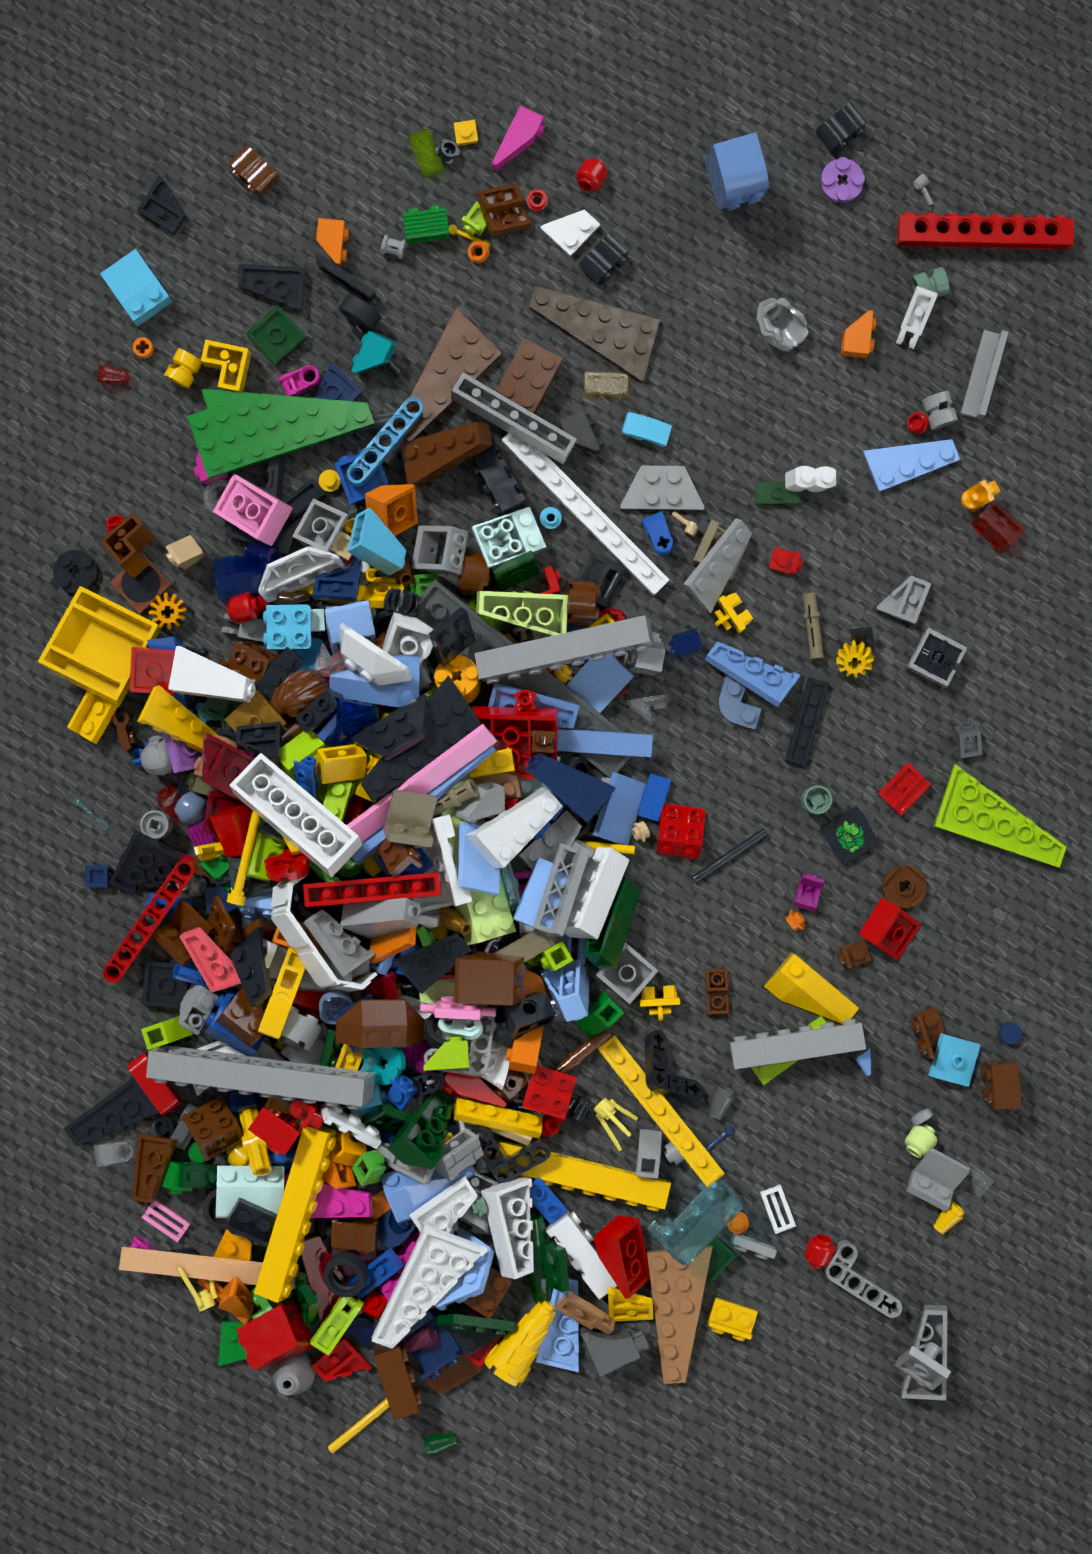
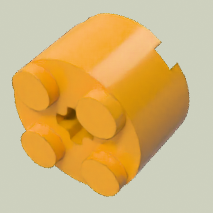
(458, 669)

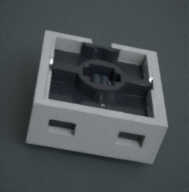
(936, 657)

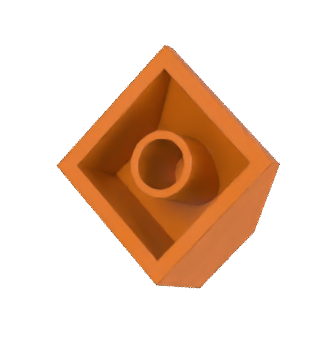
(394, 506)

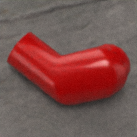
(615, 614)

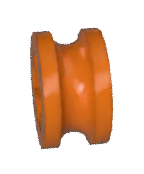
(138, 343)

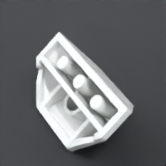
(297, 571)
(370, 660)

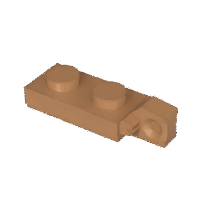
(585, 1313)

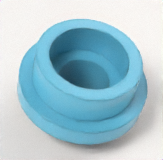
(550, 525)

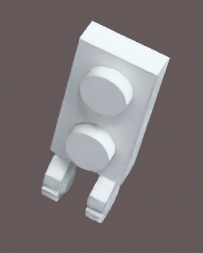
(917, 315)

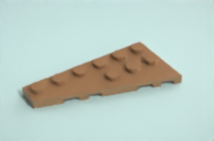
(677, 1307)

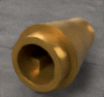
(454, 921)

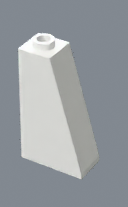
(205, 678)

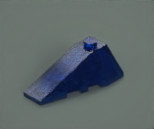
(234, 578)

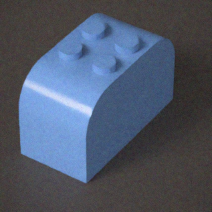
(737, 171)

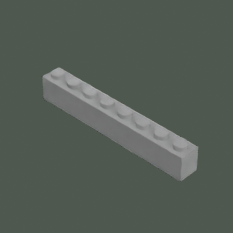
(564, 649)

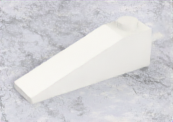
(407, 637)

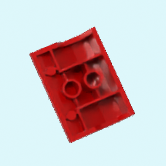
(515, 731)

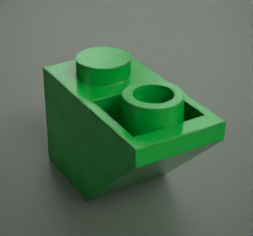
(600, 1015)

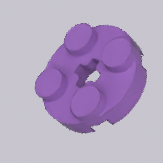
(842, 192)

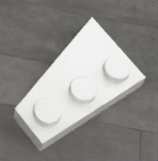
(345, 1122)

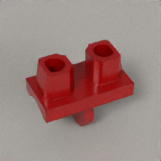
(308, 1113)

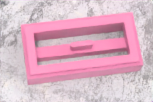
(170, 1212)

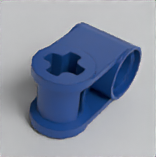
(657, 530)

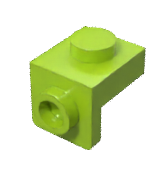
(474, 221)

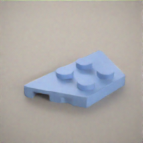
(472, 1281)

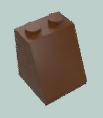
(489, 979)

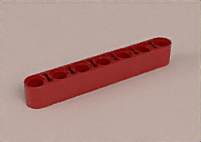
(146, 928)

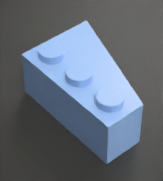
(569, 989)

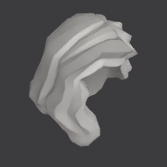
(787, 330)

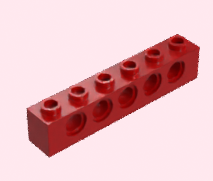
(372, 890)

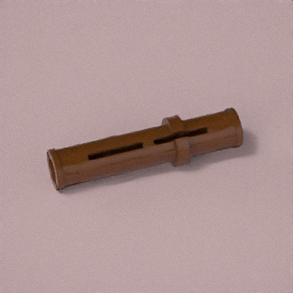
(580, 1054)

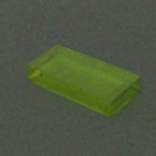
(424, 152)

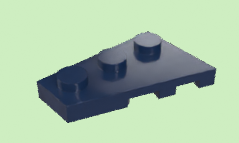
(337, 386)

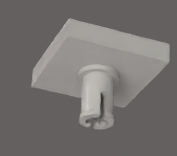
(923, 1366)

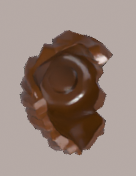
(298, 692)

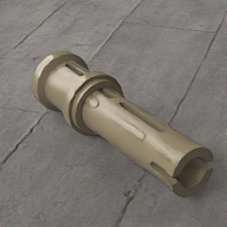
(456, 797)

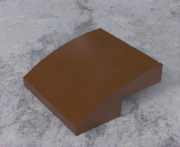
(503, 209)

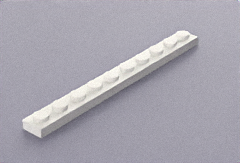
(587, 514)

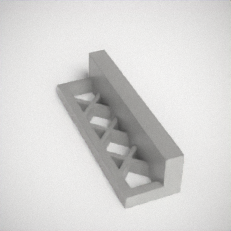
(983, 374)
(569, 891)

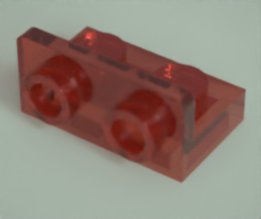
(997, 527)

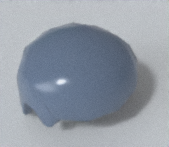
(191, 808)
(331, 1003)

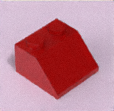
(889, 929)

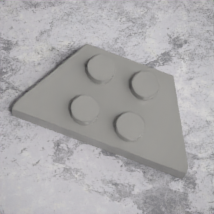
(662, 490)

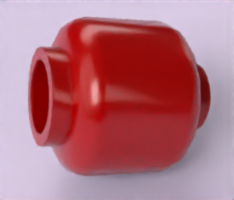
(591, 175)
(243, 608)
(819, 1251)

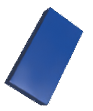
(654, 797)

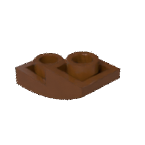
(717, 992)

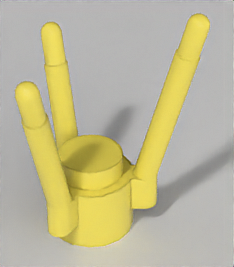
(605, 1109)
(203, 1298)

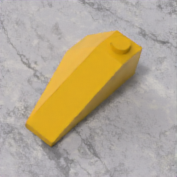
(806, 989)

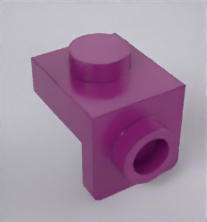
(808, 892)

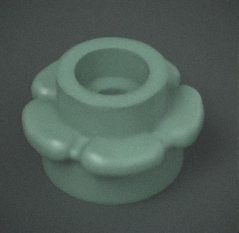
(479, 1207)

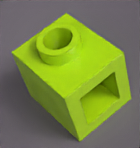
(555, 957)

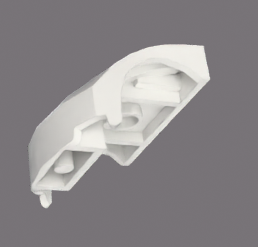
(441, 855)

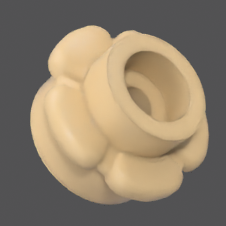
(640, 831)

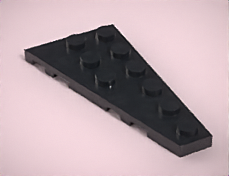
(447, 724)

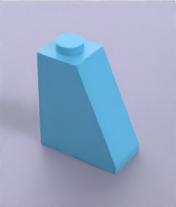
(376, 544)

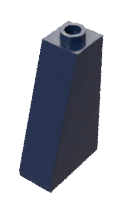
(574, 788)

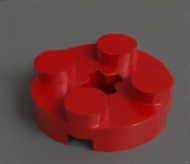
(286, 866)

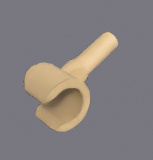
(691, 527)

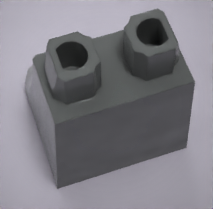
(613, 1350)

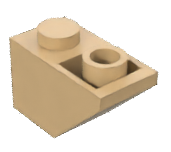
(184, 552)

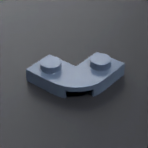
(731, 705)

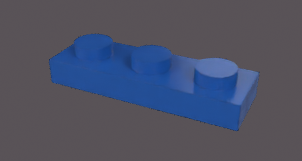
(379, 1271)

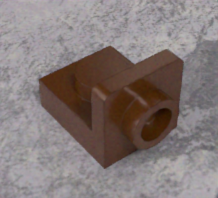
(854, 954)

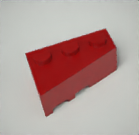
(277, 1130)

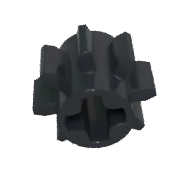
(580, 1109)

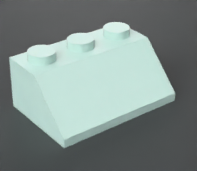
(240, 1182)

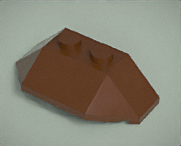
(380, 1024)

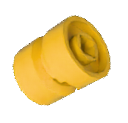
(183, 368)

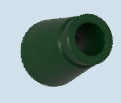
(437, 1443)

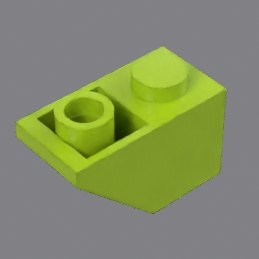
(164, 1033)

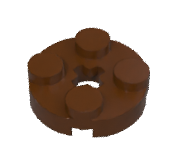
(902, 874)

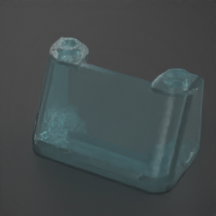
(698, 1222)

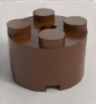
(475, 574)
(582, 602)

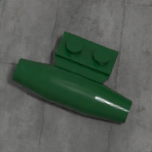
(548, 1261)

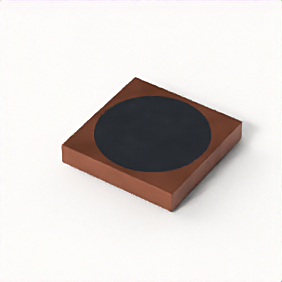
(143, 587)

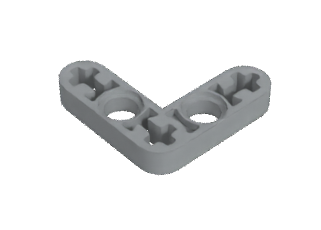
(472, 1059)

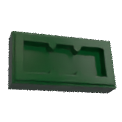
(774, 494)

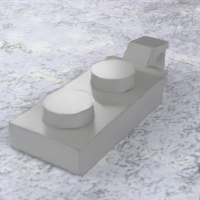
(419, 1174)

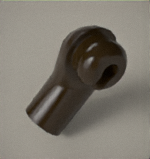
(291, 598)

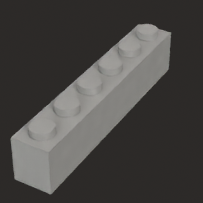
(513, 418)
(797, 1045)

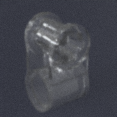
(111, 1152)

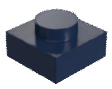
(97, 876)

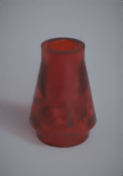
(112, 375)

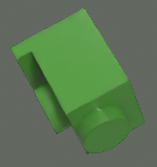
(375, 1165)

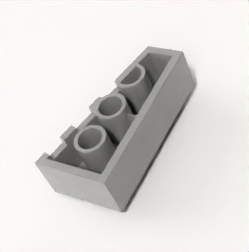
(930, 1329)

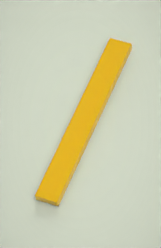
(661, 1112)

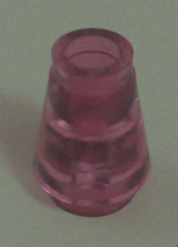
(423, 1339)

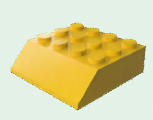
(96, 645)

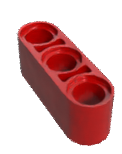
(161, 1094)

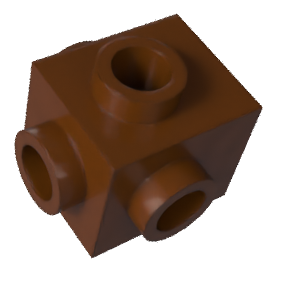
(512, 1086)

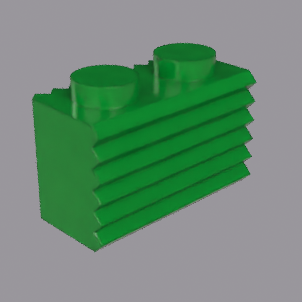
(426, 224)

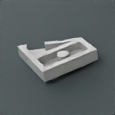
(906, 600)

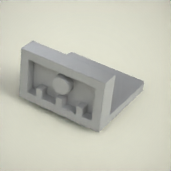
(936, 1179)

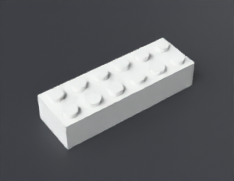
(296, 815)

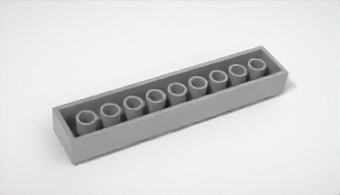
(261, 1076)

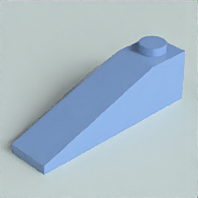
(354, 687)
(408, 1195)

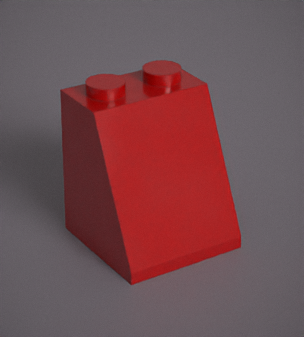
(274, 1337)

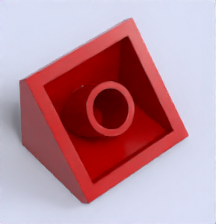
(232, 828)

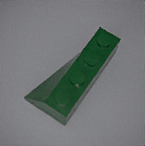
(607, 949)

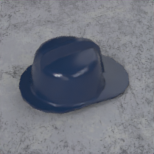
(392, 1234)

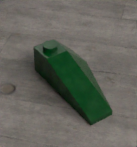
(423, 1135)

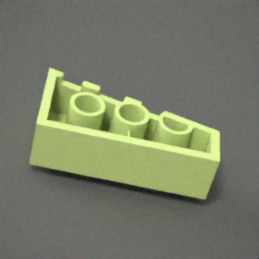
(531, 611)

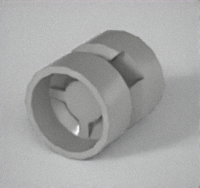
(940, 410)
(156, 824)

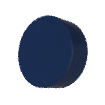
(1010, 1033)

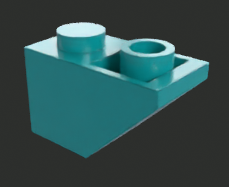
(375, 352)

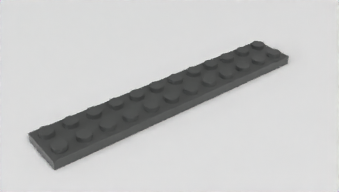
(440, 603)

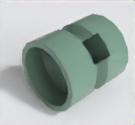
(934, 281)
(816, 799)

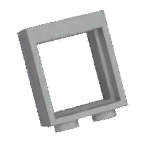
(427, 546)

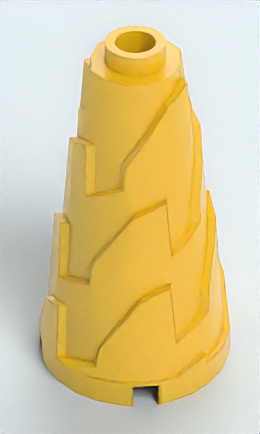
(519, 1347)

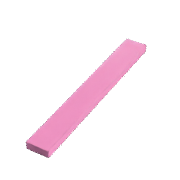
(426, 778)

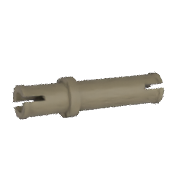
(813, 626)

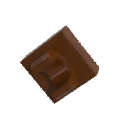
(543, 742)

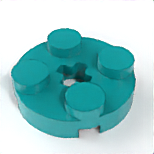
(395, 1065)

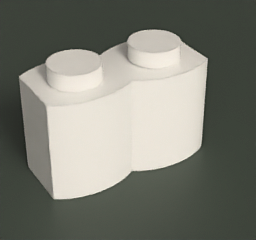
(810, 479)

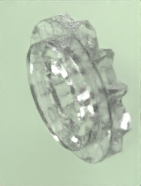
(210, 492)

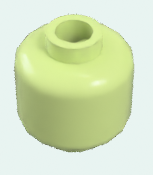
(920, 1140)

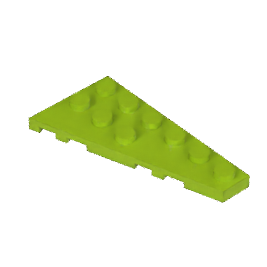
(985, 817)

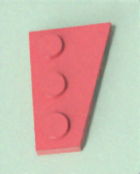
(210, 960)

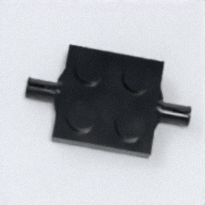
(252, 887)

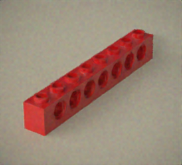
(1061, 225)

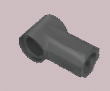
(181, 1132)

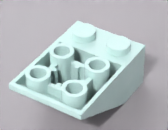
(508, 537)

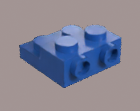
(357, 494)

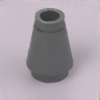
(721, 1101)

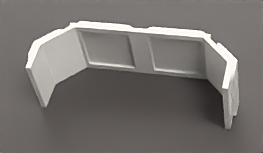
(302, 944)

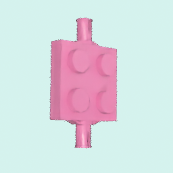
(448, 1008)

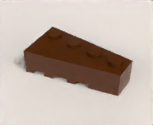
(437, 453)

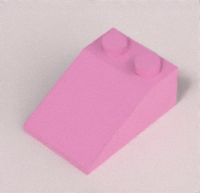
(252, 510)

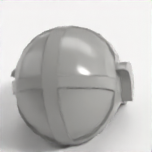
(156, 757)

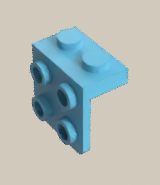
(287, 627)

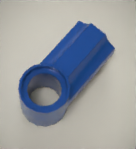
(188, 973)

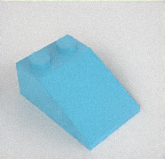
(136, 287)

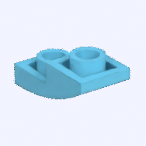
(646, 429)

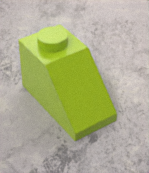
(449, 1056)

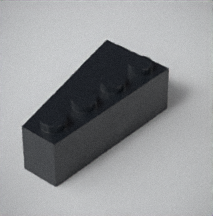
(498, 481)

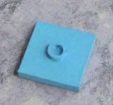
(954, 1060)

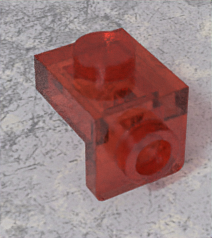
(167, 800)

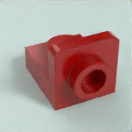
(785, 561)

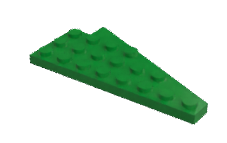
(256, 427)

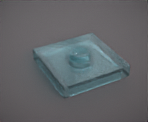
(510, 886)

